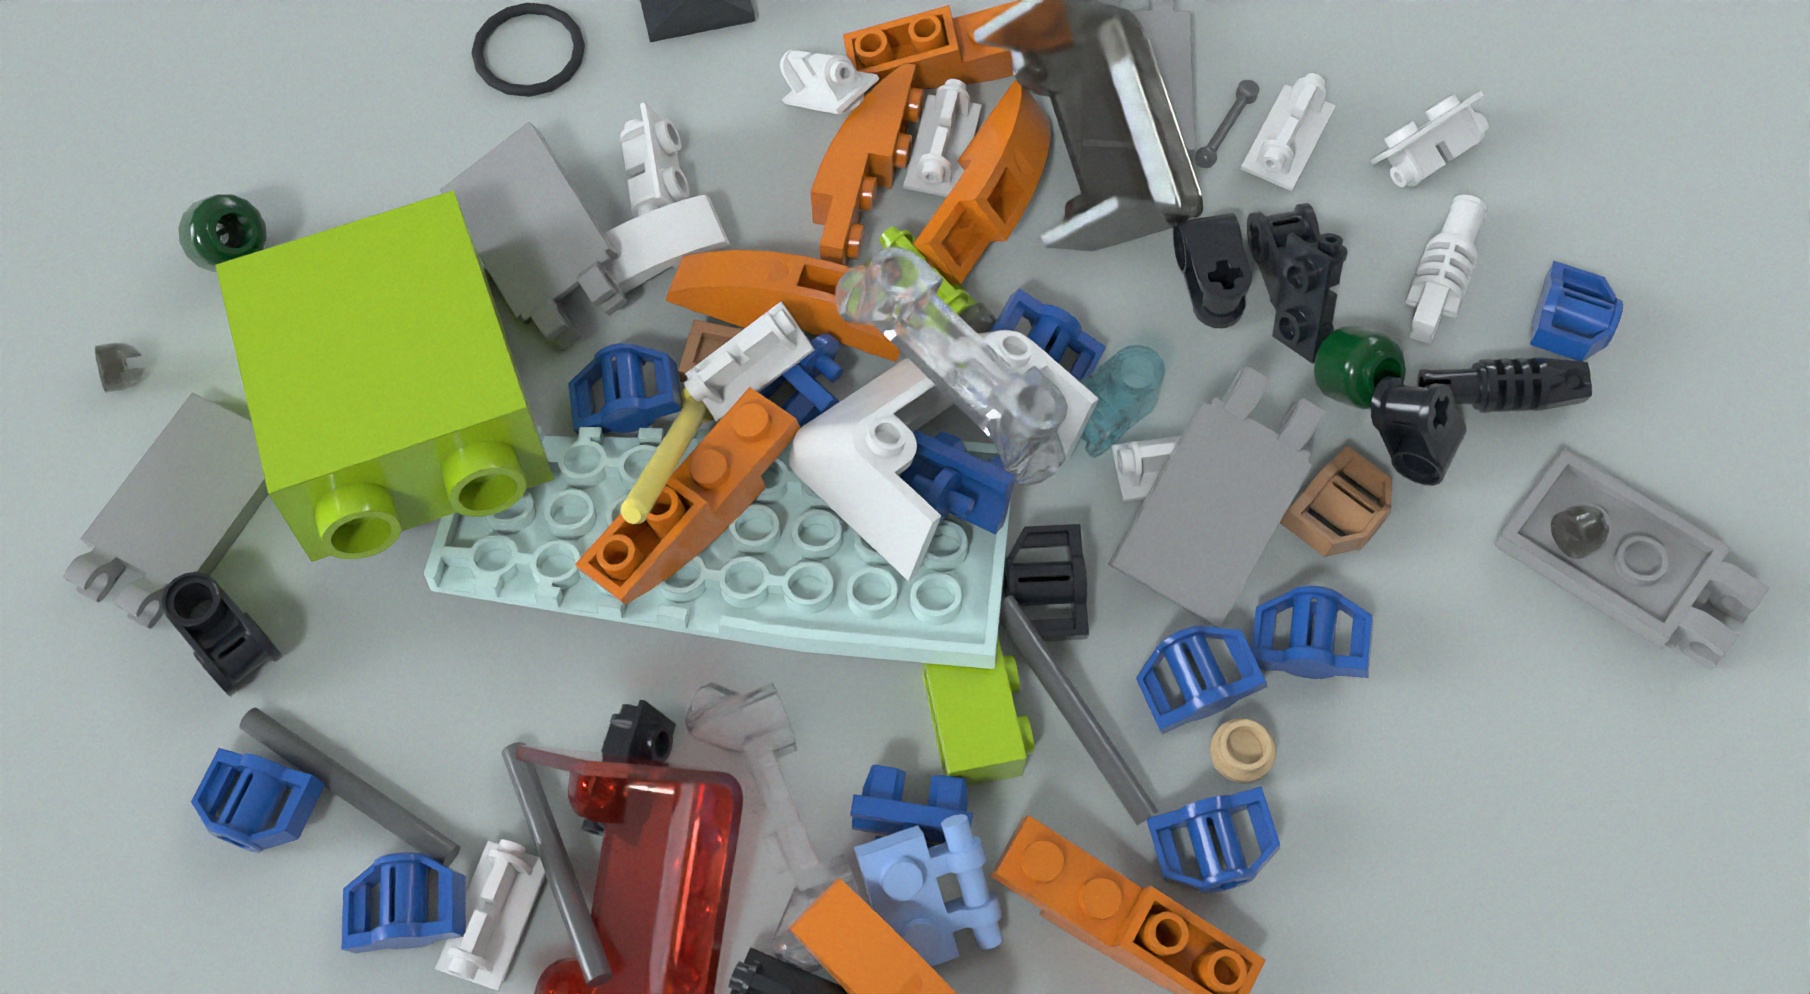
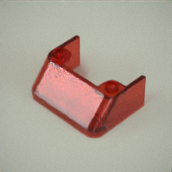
(658, 872)

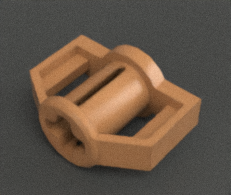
(1341, 505)

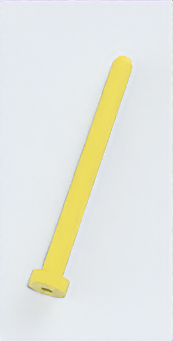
(665, 459)

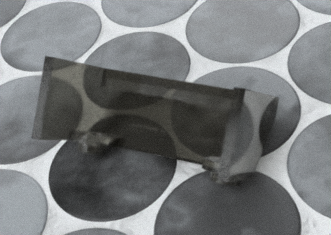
(1110, 115)

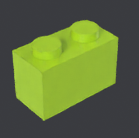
(977, 720)

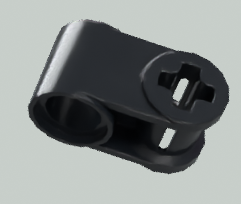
(1268, 241)
(1213, 267)
(1418, 428)
(223, 638)

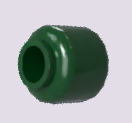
(238, 224)
(1354, 363)

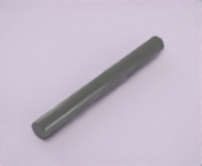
(1076, 711)
(349, 787)
(558, 869)

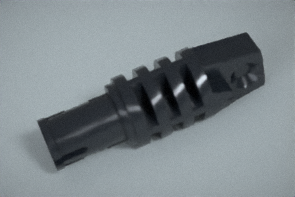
(1515, 384)

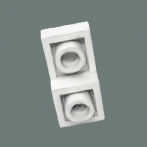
(662, 238)

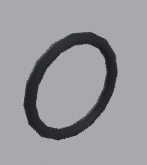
(533, 89)

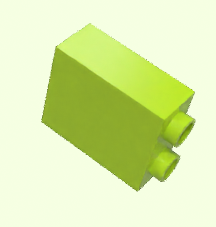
(380, 379)

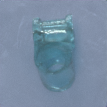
(1119, 403)

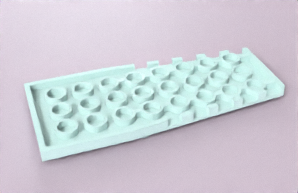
(774, 578)

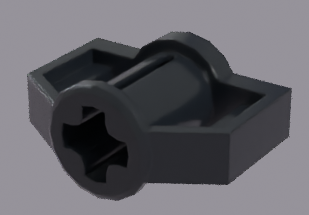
(1051, 581)

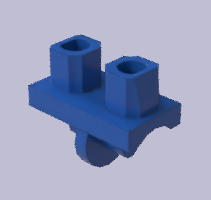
(811, 396)
(960, 482)
(884, 813)

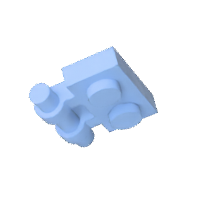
(907, 896)

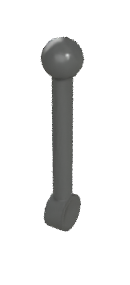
(1245, 94)

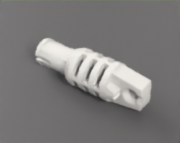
(1446, 268)

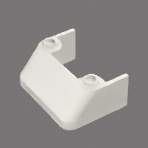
(867, 440)

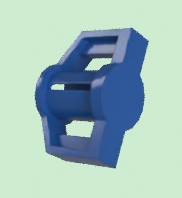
(1575, 313)
(1052, 331)
(624, 389)
(1319, 659)
(1218, 693)
(255, 800)
(1218, 813)
(403, 904)

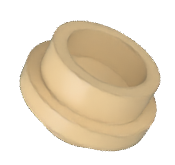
(1242, 750)

